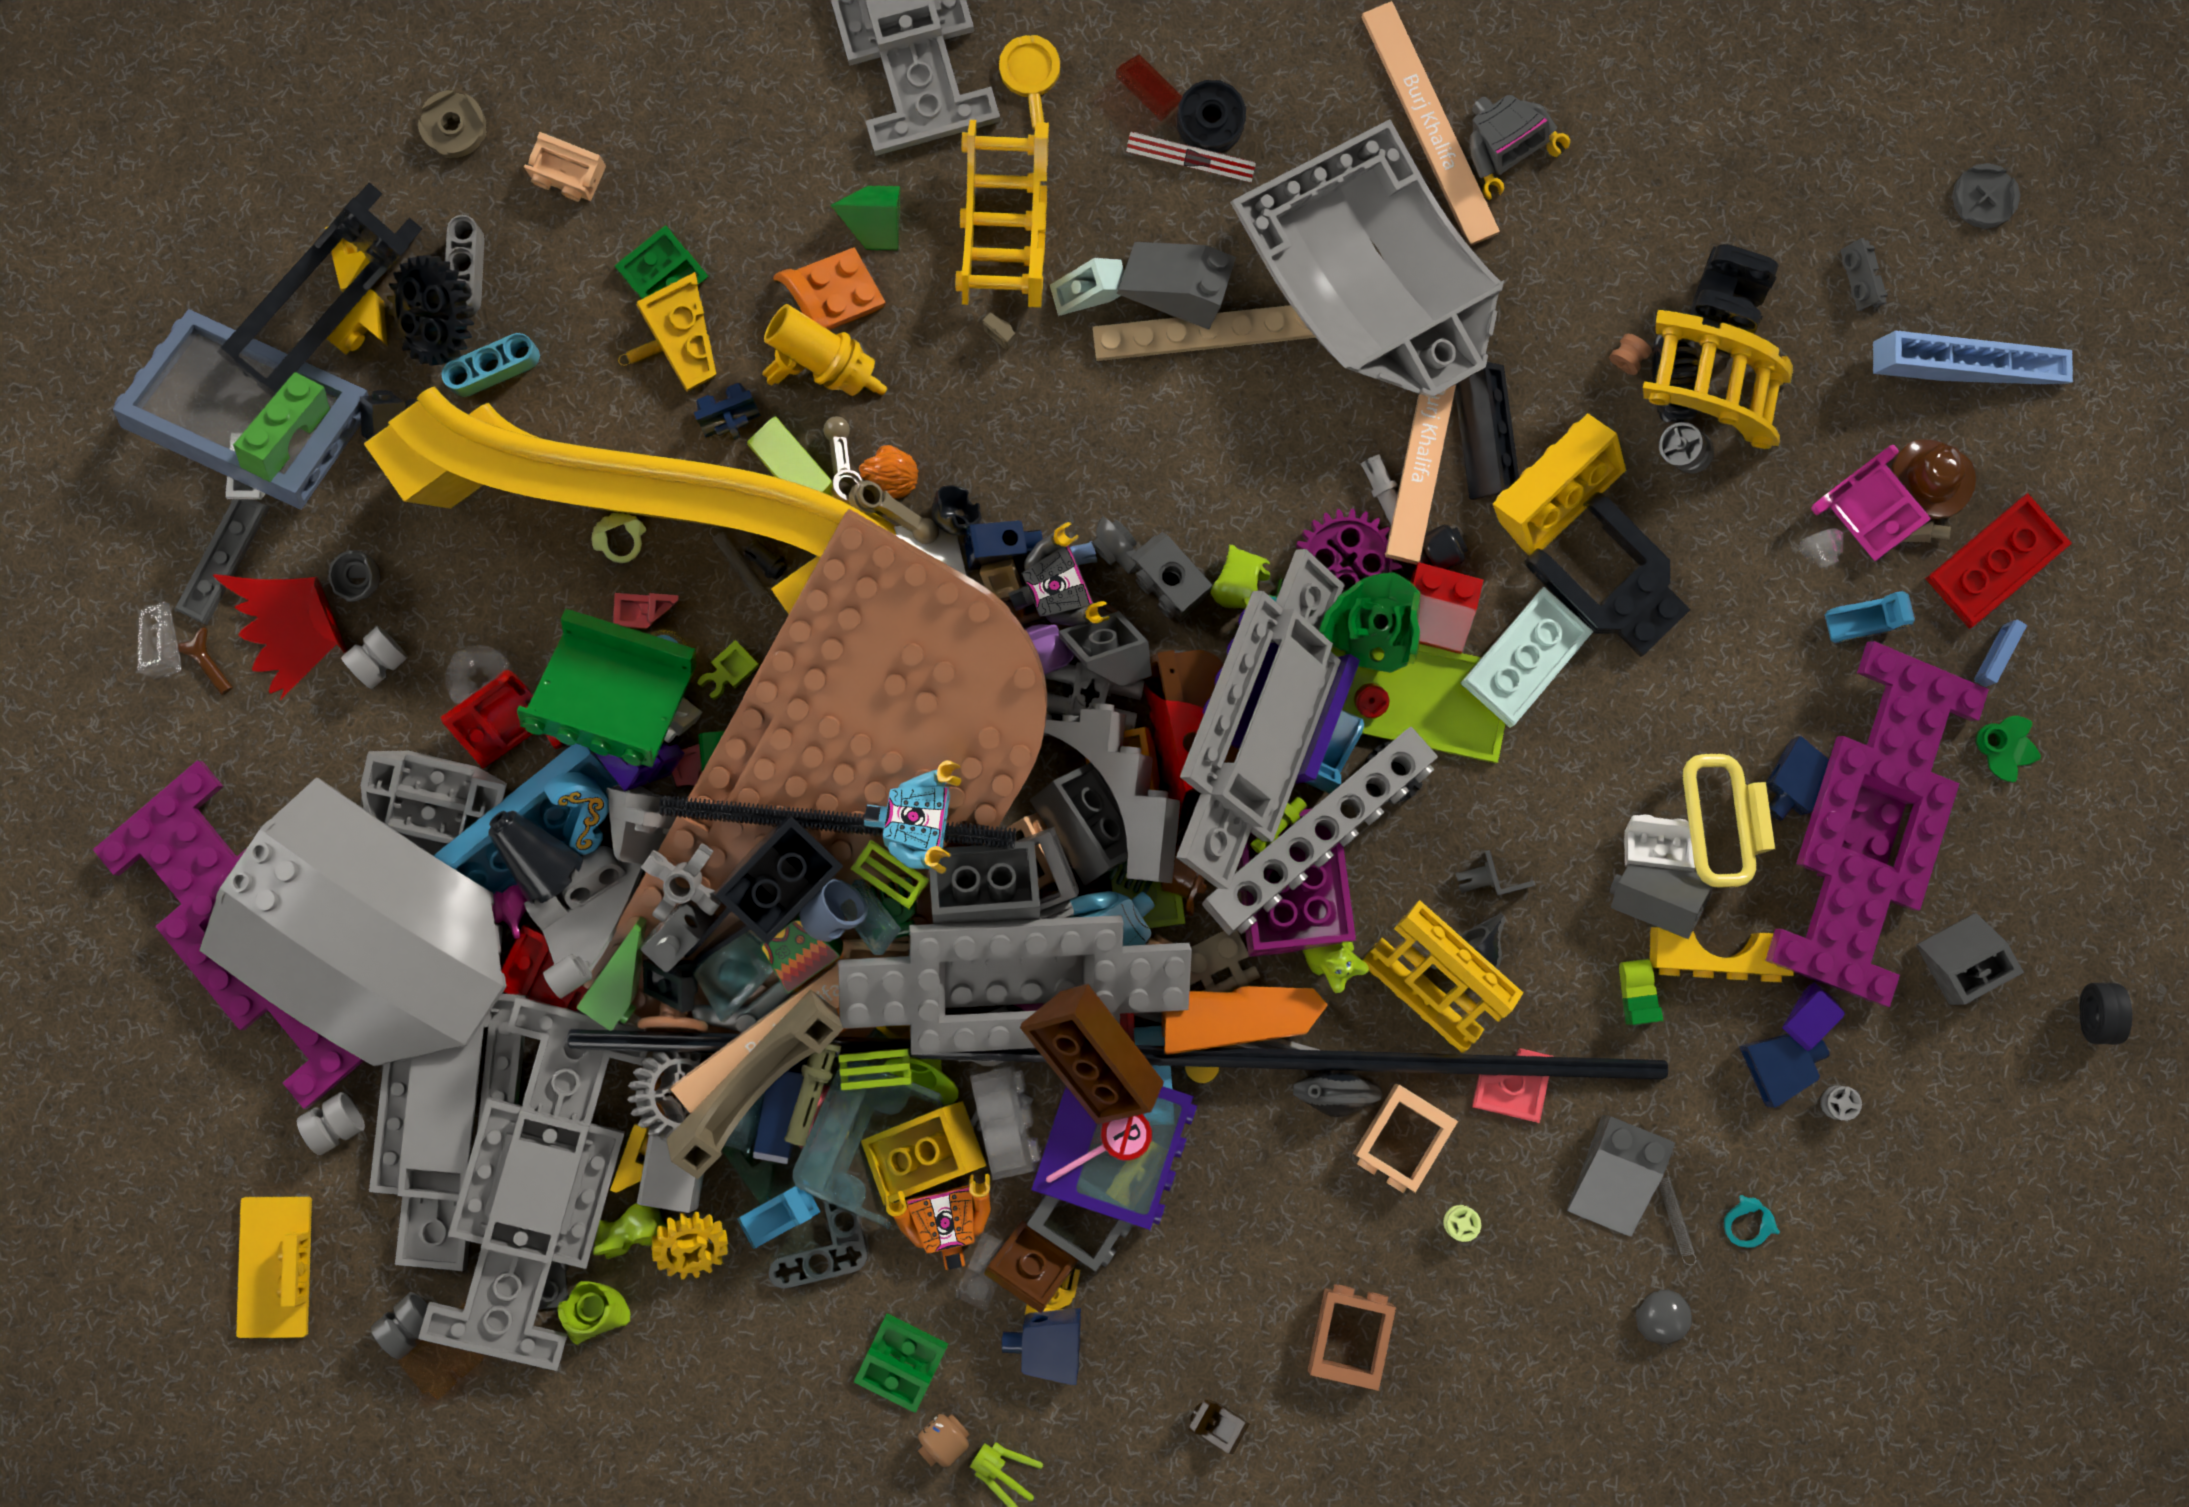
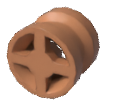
(1630, 354)

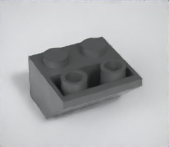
(1968, 960)

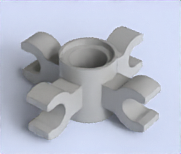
(659, 867)

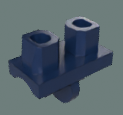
(727, 414)

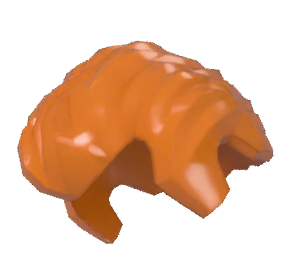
(891, 470)

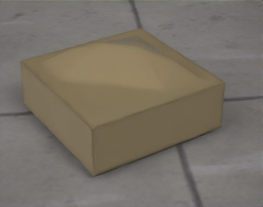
(999, 331)

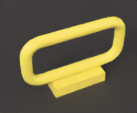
(1751, 815)

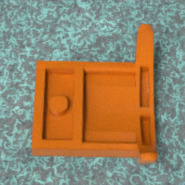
(833, 289)

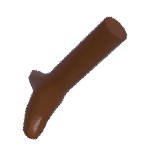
(197, 650)

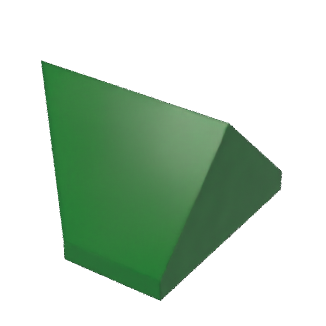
(872, 216)

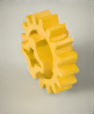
(689, 1245)

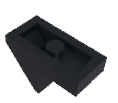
(672, 988)

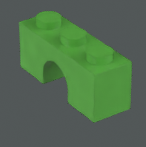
(265, 442)

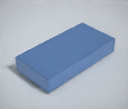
(2000, 653)

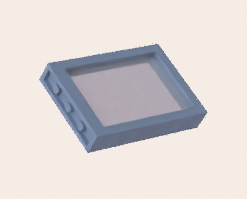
(203, 404)

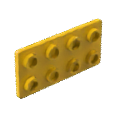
(274, 1267)

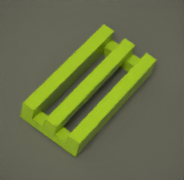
(864, 857)
(845, 1072)

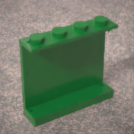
(610, 689)

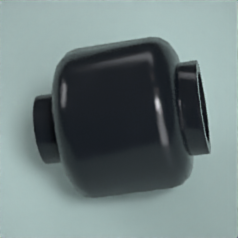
(1443, 547)

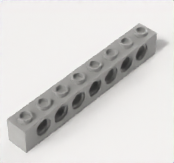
(1406, 749)

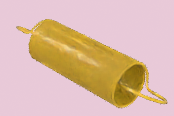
(643, 351)

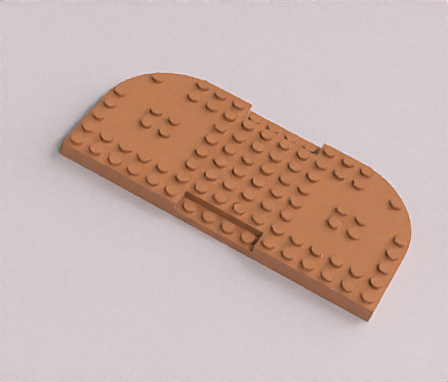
(862, 690)

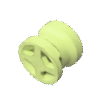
(1468, 1225)

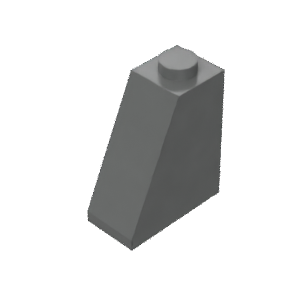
(1661, 897)

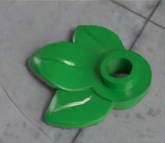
(2012, 746)

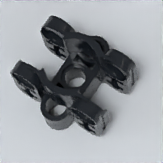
(1733, 287)

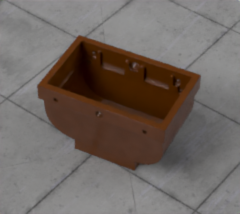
(1187, 679)

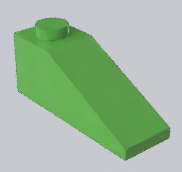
(618, 983)

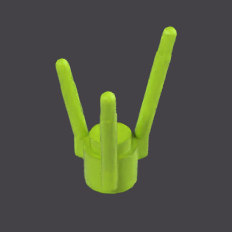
(989, 1466)

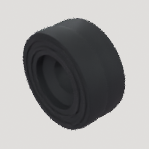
(2105, 1013)

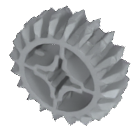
(646, 1097)

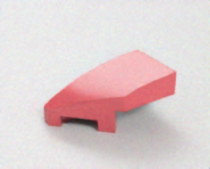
(641, 610)

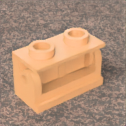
(565, 167)

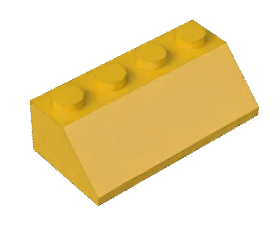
(1560, 483)

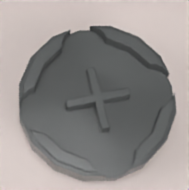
(1986, 196)

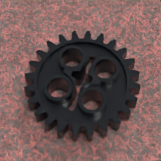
(435, 288)

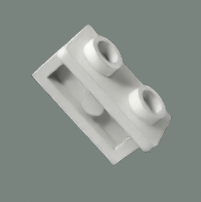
(1658, 843)

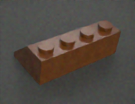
(1093, 1055)

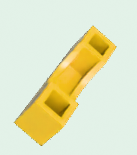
(1676, 953)

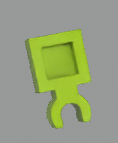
(732, 666)

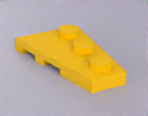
(680, 329)

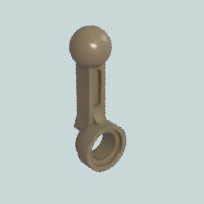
(837, 431)
(923, 529)

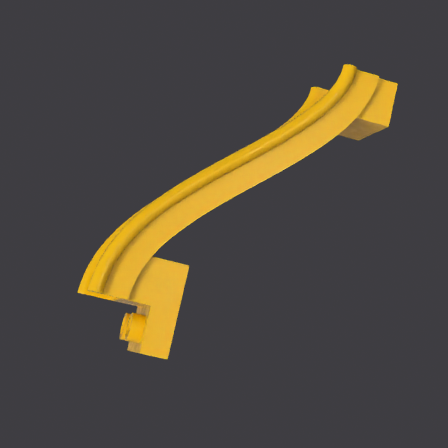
(445, 455)

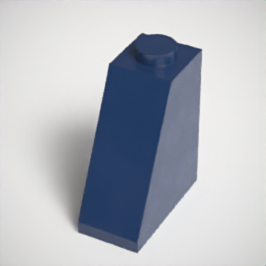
(776, 1116)

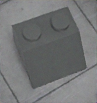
(1110, 649)

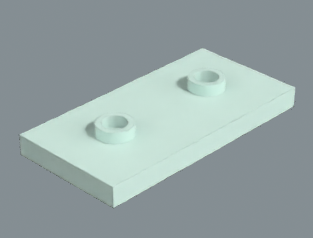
(1526, 657)

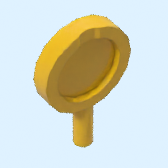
(1030, 69)

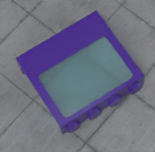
(1105, 1183)

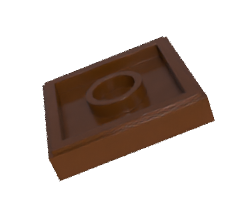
(1030, 1267)

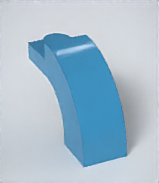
(777, 1216)

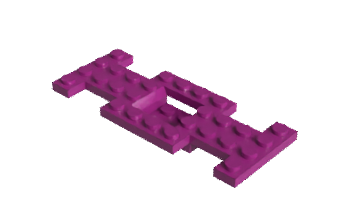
(1860, 817)
(194, 866)

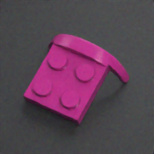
(1875, 506)

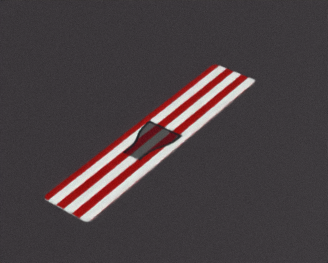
(1190, 156)

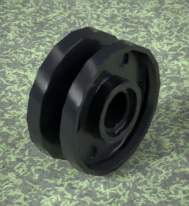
(1214, 98)

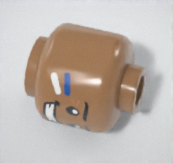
(943, 1440)

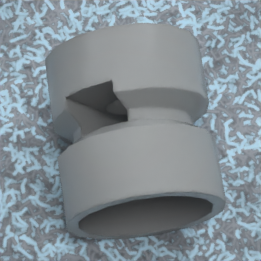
(374, 657)
(325, 1126)

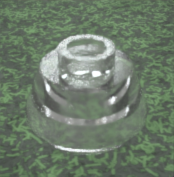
(1823, 547)

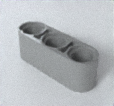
(466, 250)

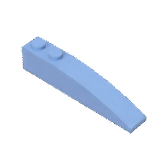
(1969, 360)

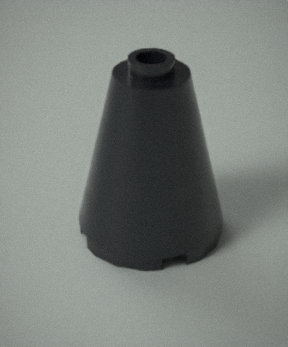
(533, 856)

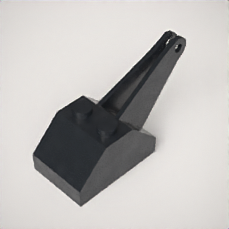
(770, 886)

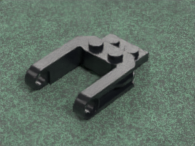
(1637, 609)

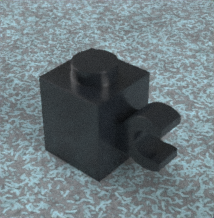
(379, 410)

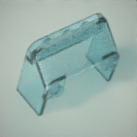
(837, 1134)

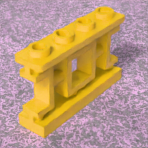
(1457, 961)

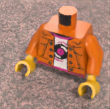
(944, 1219)

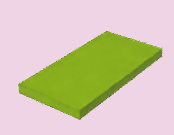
(1432, 703)

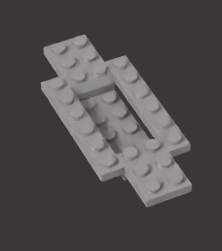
(1258, 784)
(1007, 966)
(428, 1132)

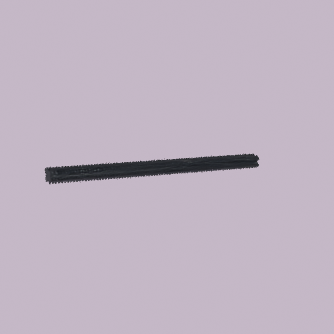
(821, 821)

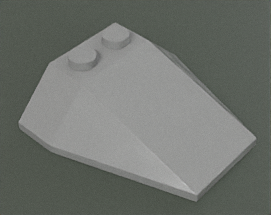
(427, 795)

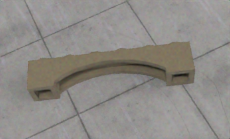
(801, 1032)

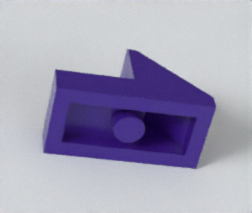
(1812, 1017)

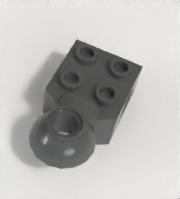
(1152, 564)

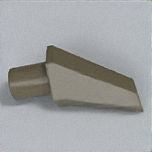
(1929, 531)

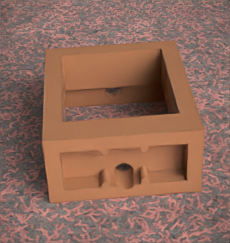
(1345, 1373)

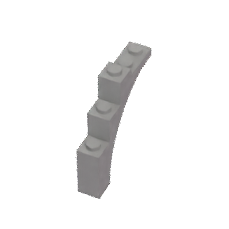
(1147, 814)

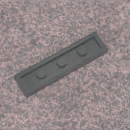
(221, 558)

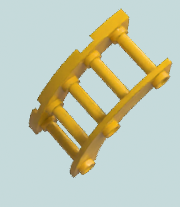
(1032, 221)
(1744, 349)

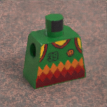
(799, 956)

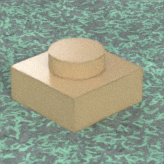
(1001, 578)

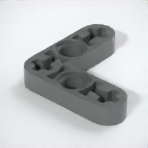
(841, 1241)

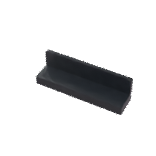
(1486, 432)

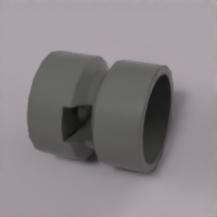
(399, 1330)

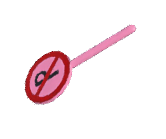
(1121, 1138)

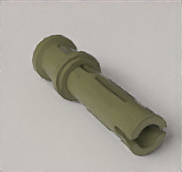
(815, 1074)

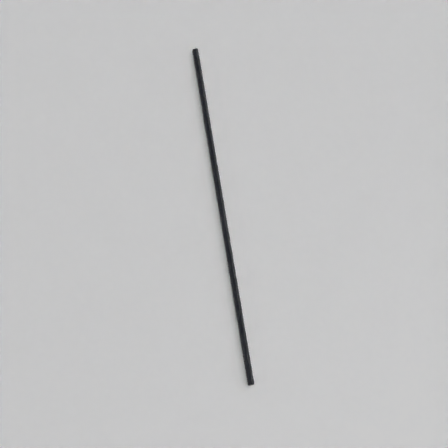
(1212, 1057)

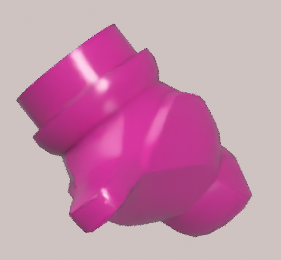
(509, 908)

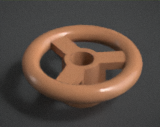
(672, 1021)

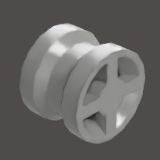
(1848, 1104)

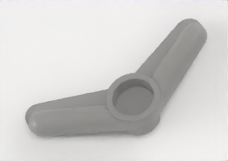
(746, 1014)

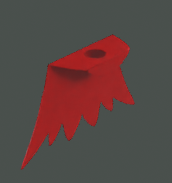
(291, 622)
(1172, 723)

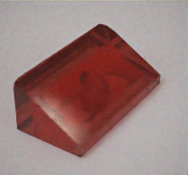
(1148, 86)

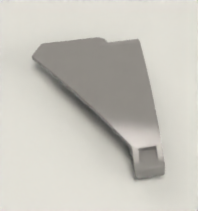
(584, 917)

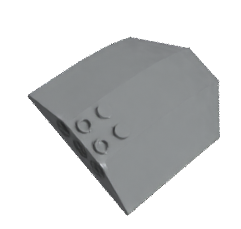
(1402, 319)
(358, 931)

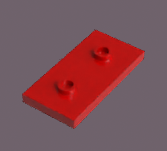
(1998, 560)

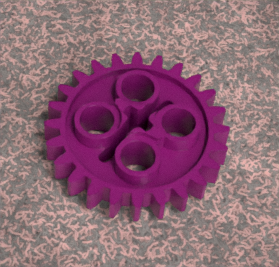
(1370, 544)

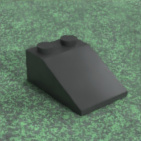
(1178, 279)
(1620, 1175)

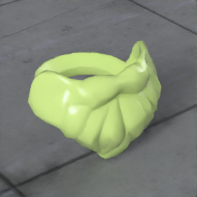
(632, 525)

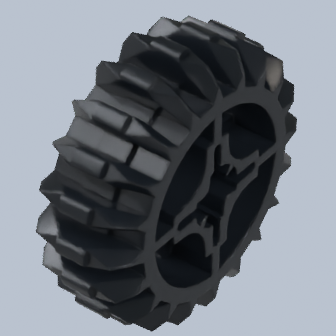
(1683, 376)

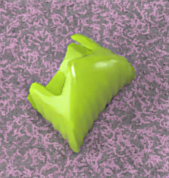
(1239, 578)
(592, 1310)

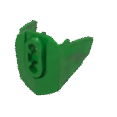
(1356, 627)

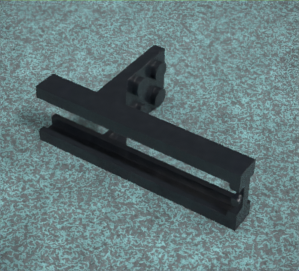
(356, 226)

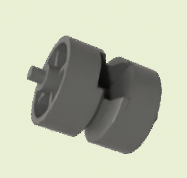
(1686, 447)

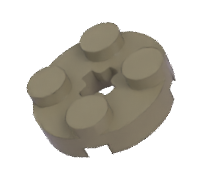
(459, 107)

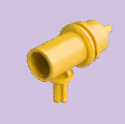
(832, 358)

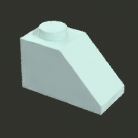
(1088, 285)

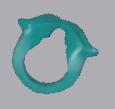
(1745, 1206)

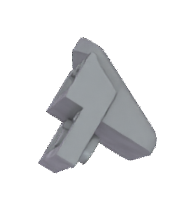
(636, 823)

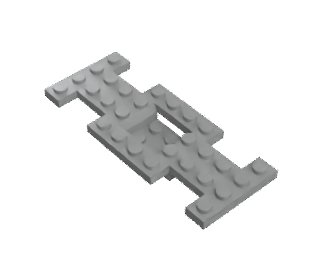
(917, 68)
(521, 1189)

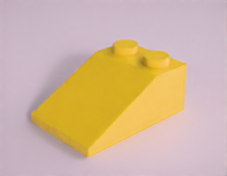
(923, 1152)

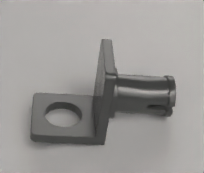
(1486, 876)

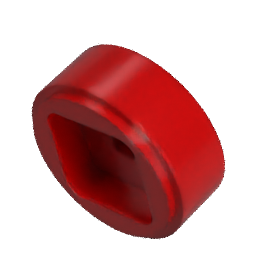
(1371, 700)

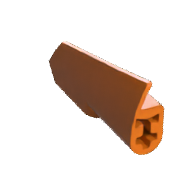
(1240, 1017)

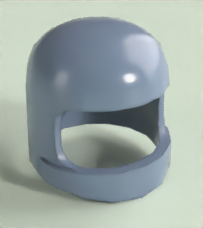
(823, 913)

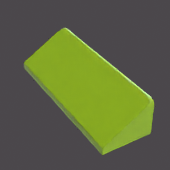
(787, 458)

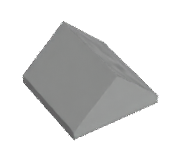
(665, 1183)

